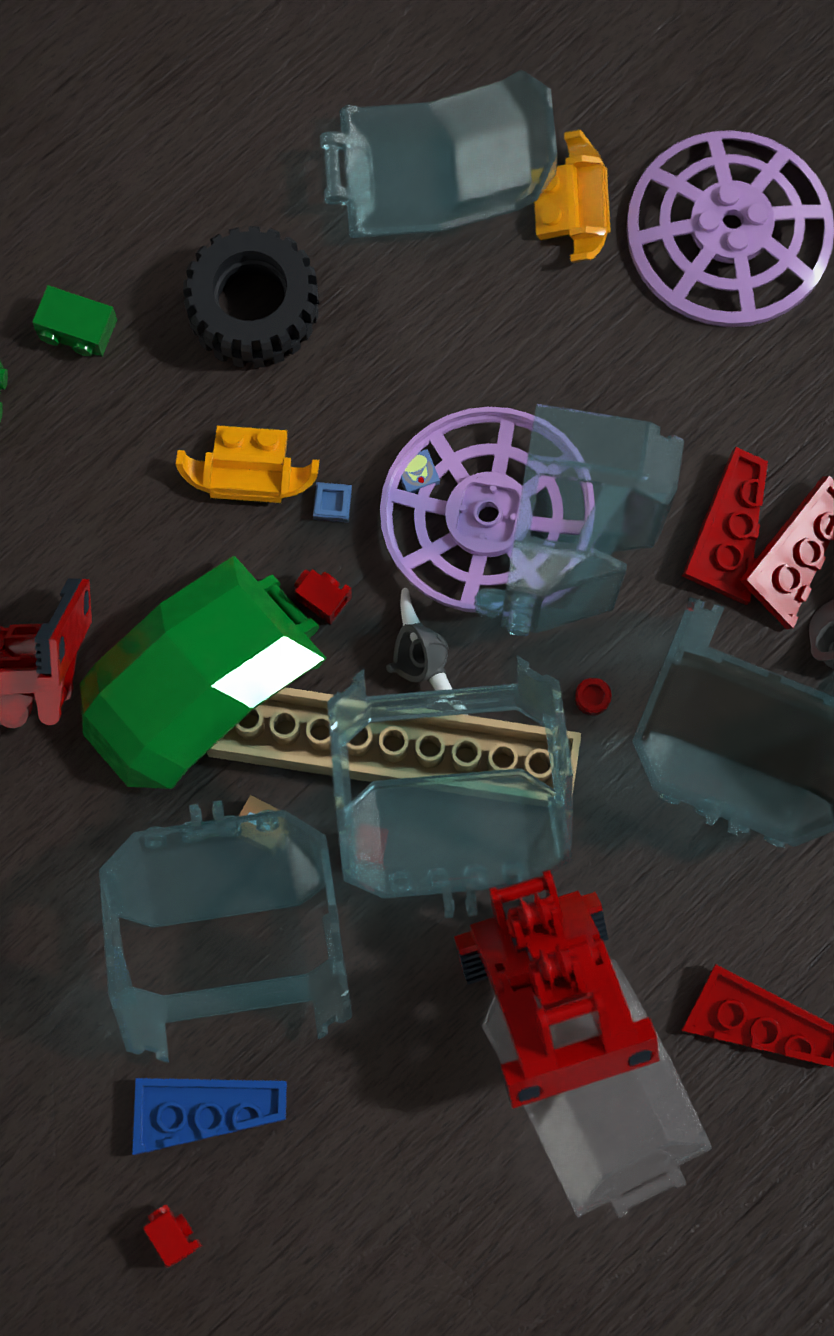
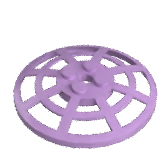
(729, 244)
(466, 502)

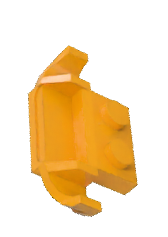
(576, 200)
(247, 466)

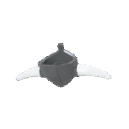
(419, 650)

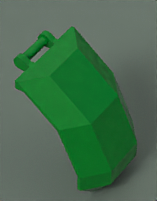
(194, 673)

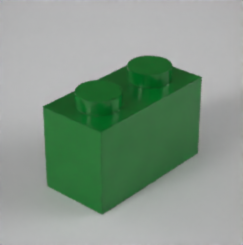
(74, 322)

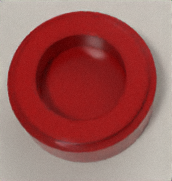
(593, 696)

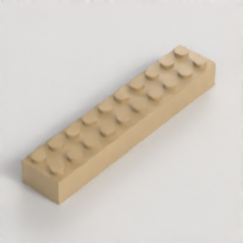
(295, 735)

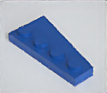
(197, 1109)

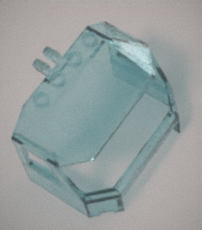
(633, 490)
(453, 827)
(210, 874)

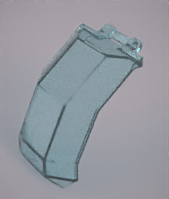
(443, 158)

